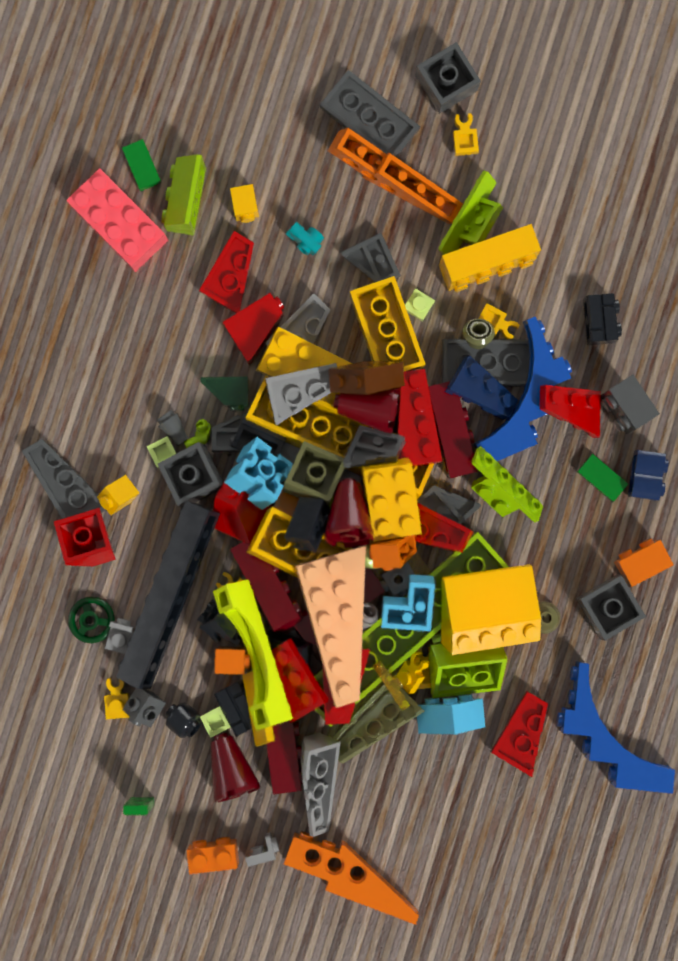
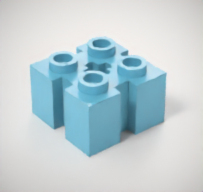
(259, 473)

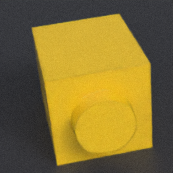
(244, 203)
(118, 495)

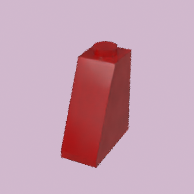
(254, 325)

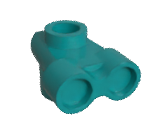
(308, 240)

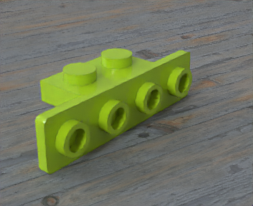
(475, 216)
(502, 489)

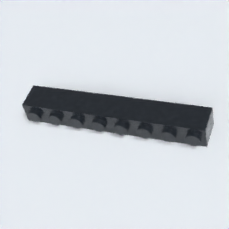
(167, 595)

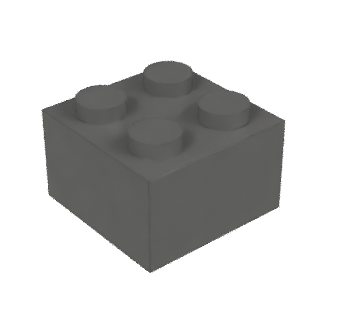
(447, 78)
(629, 405)
(191, 474)
(610, 607)

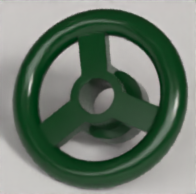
(85, 626)

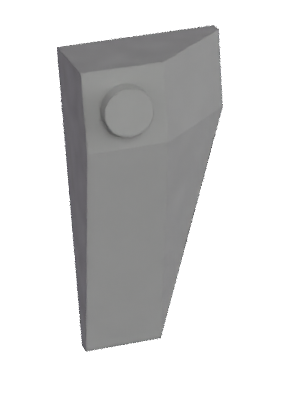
(319, 772)

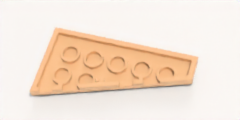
(335, 607)

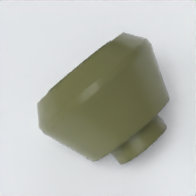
(478, 333)
(548, 609)

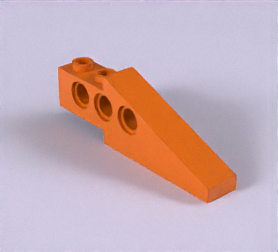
(394, 175)
(367, 889)

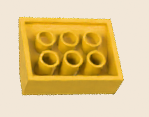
(489, 609)

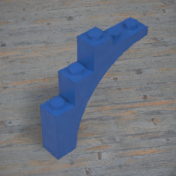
(516, 432)
(583, 719)

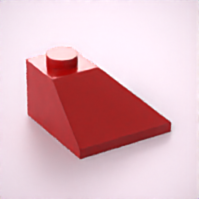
(237, 514)
(84, 539)

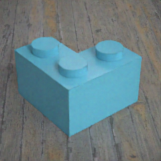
(413, 611)
(451, 715)

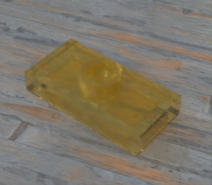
(392, 684)

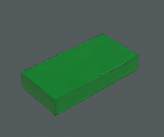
(141, 165)
(602, 478)
(138, 806)

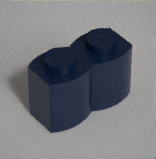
(647, 475)

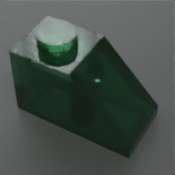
(230, 391)

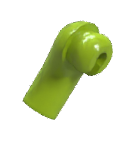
(201, 435)

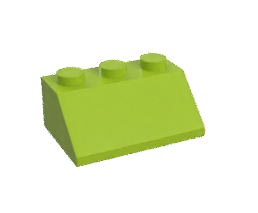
(184, 194)
(465, 672)

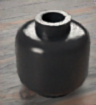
(183, 720)

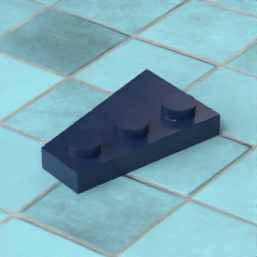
(480, 387)

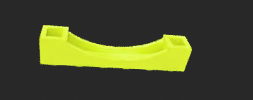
(269, 702)

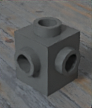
(388, 580)
(143, 707)

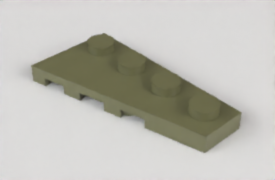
(373, 722)

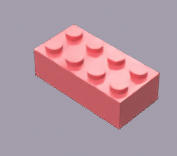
(117, 220)

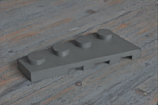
(61, 482)

